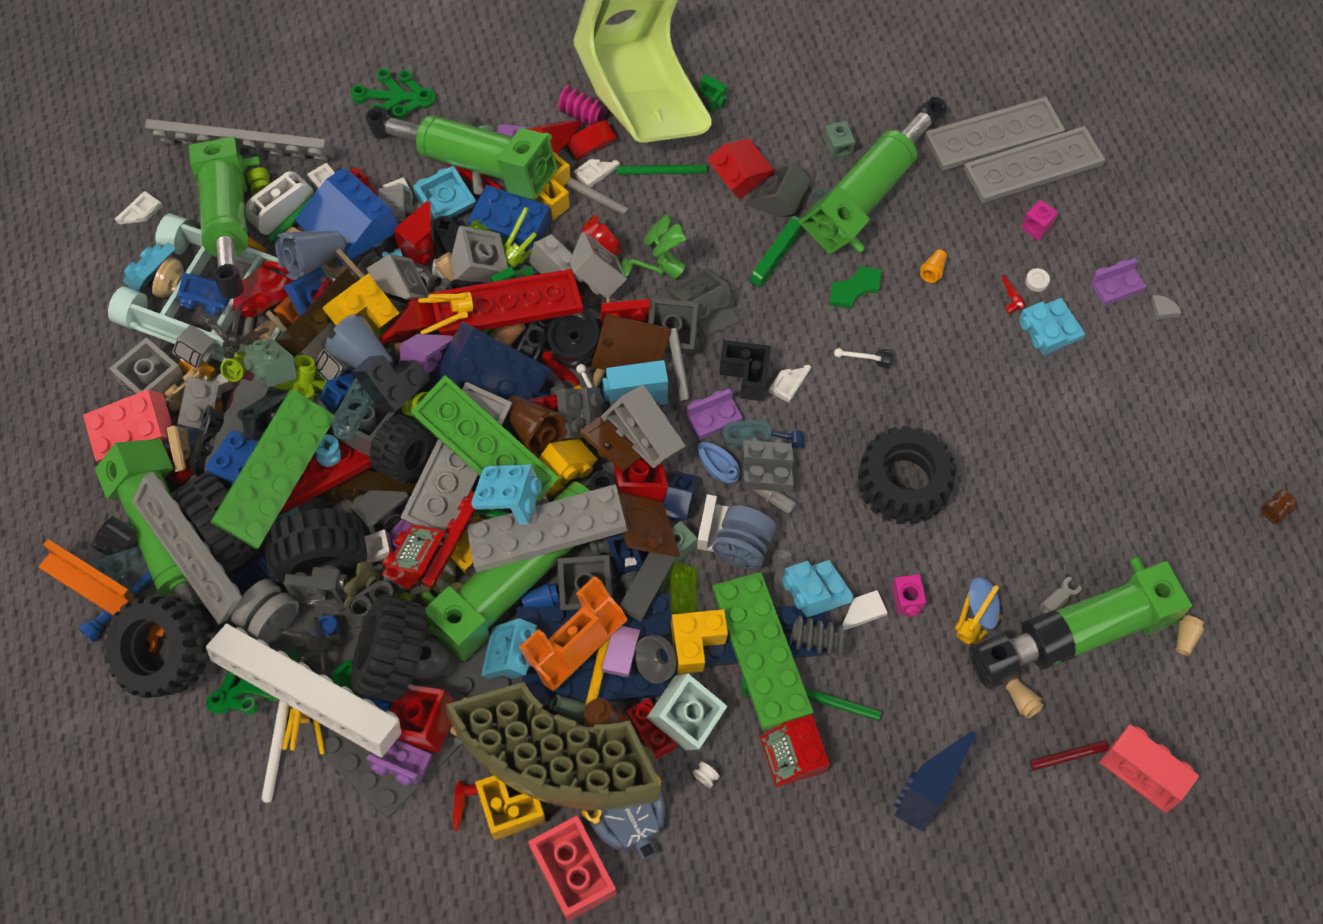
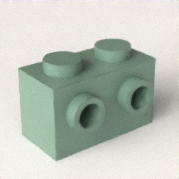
(269, 362)

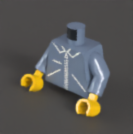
(630, 826)

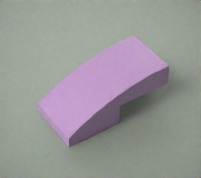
(621, 651)

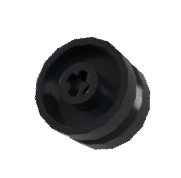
(574, 339)

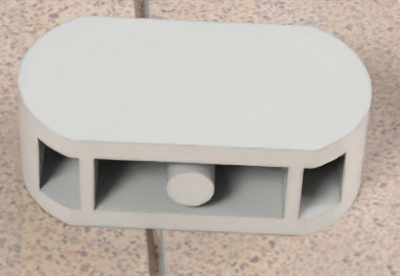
(277, 202)

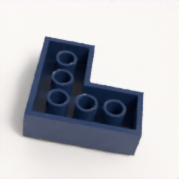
(489, 365)

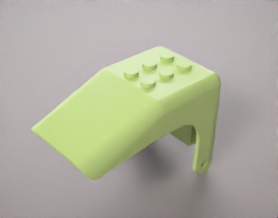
(638, 70)

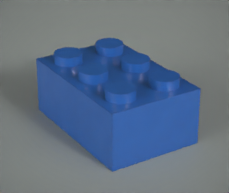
(501, 211)

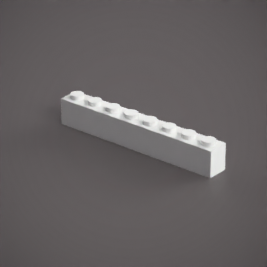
(305, 690)

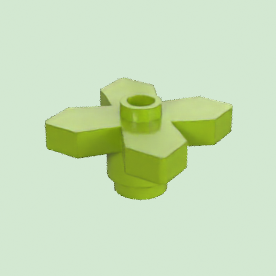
(306, 379)

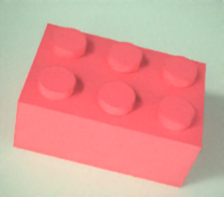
(129, 419)
(1149, 768)
(572, 868)

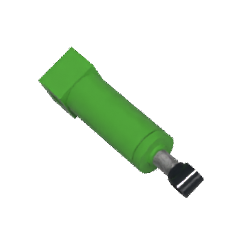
(120, 477)

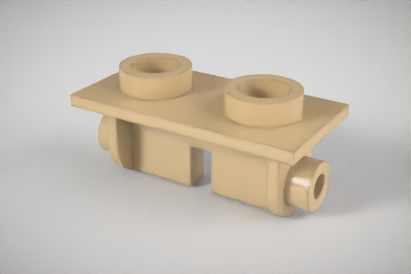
(175, 393)

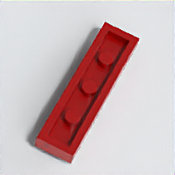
(445, 549)

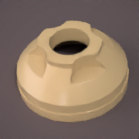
(167, 277)

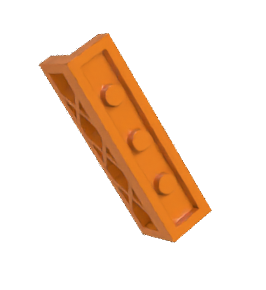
(84, 579)

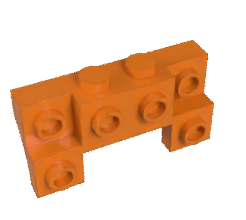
(577, 639)

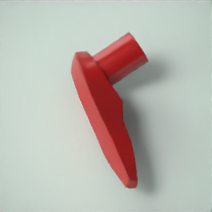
(1017, 301)
(559, 369)
(459, 802)

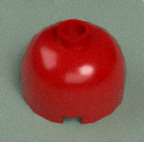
(602, 235)

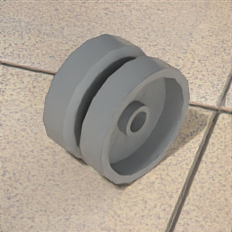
(265, 611)

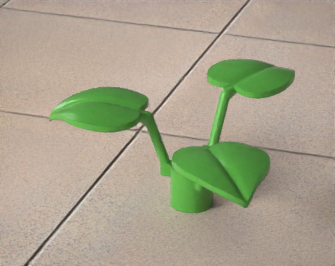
(667, 262)

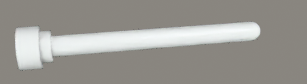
(275, 752)

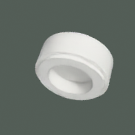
(1037, 280)

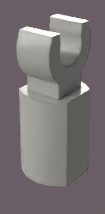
(1059, 597)

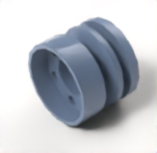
(744, 537)

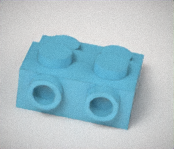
(445, 193)
(140, 274)
(1051, 326)
(816, 587)
(503, 650)

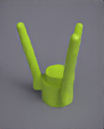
(515, 253)

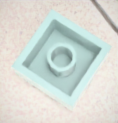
(687, 712)

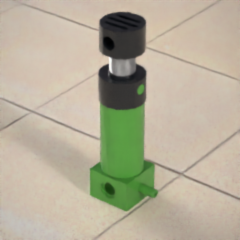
(1146, 603)

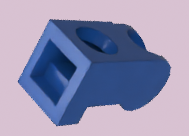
(336, 390)

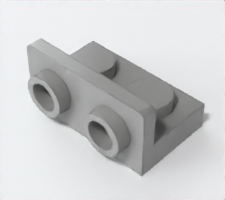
(195, 398)

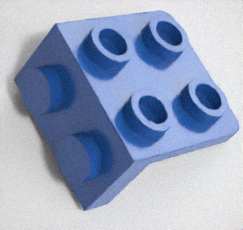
(200, 293)
(231, 456)

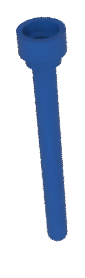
(93, 627)

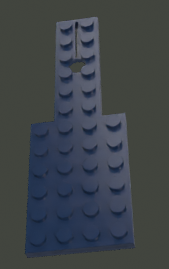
(655, 622)

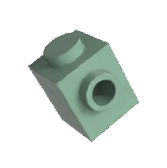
(839, 140)
(685, 540)

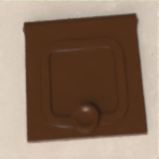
(632, 343)
(604, 432)
(647, 525)

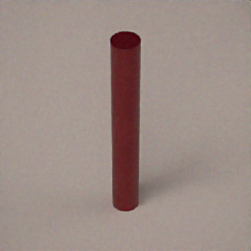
(1068, 755)

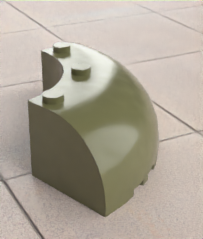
(552, 754)

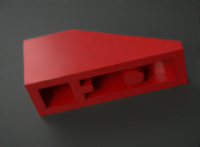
(560, 132)
(410, 322)

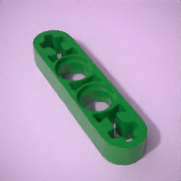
(776, 252)

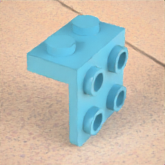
(510, 488)

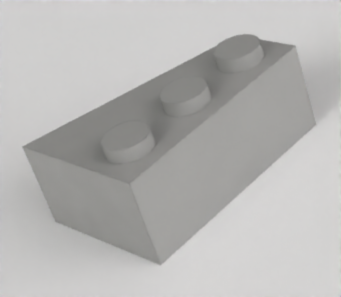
(645, 426)

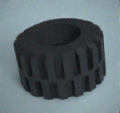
(401, 448)

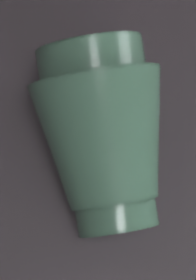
(569, 708)

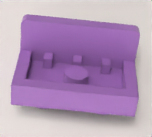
(403, 762)

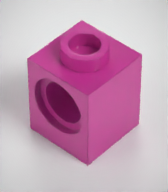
(1039, 220)
(908, 585)

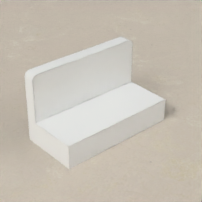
(711, 523)

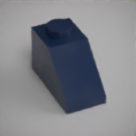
(680, 495)
(625, 558)

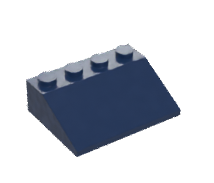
(928, 787)

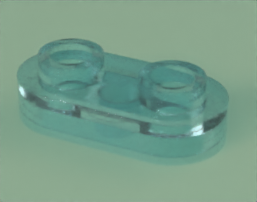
(745, 431)

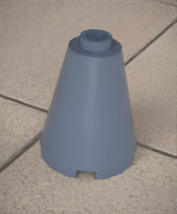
(307, 250)
(355, 342)

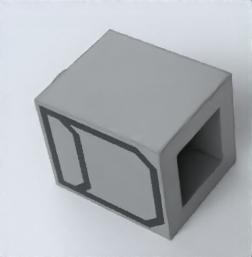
(193, 347)
(330, 366)

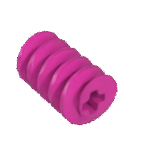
(580, 108)

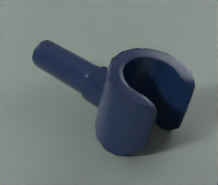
(796, 437)

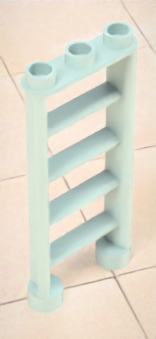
(130, 306)

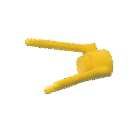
(459, 302)
(969, 630)
(295, 718)

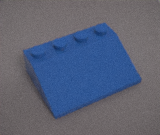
(350, 209)

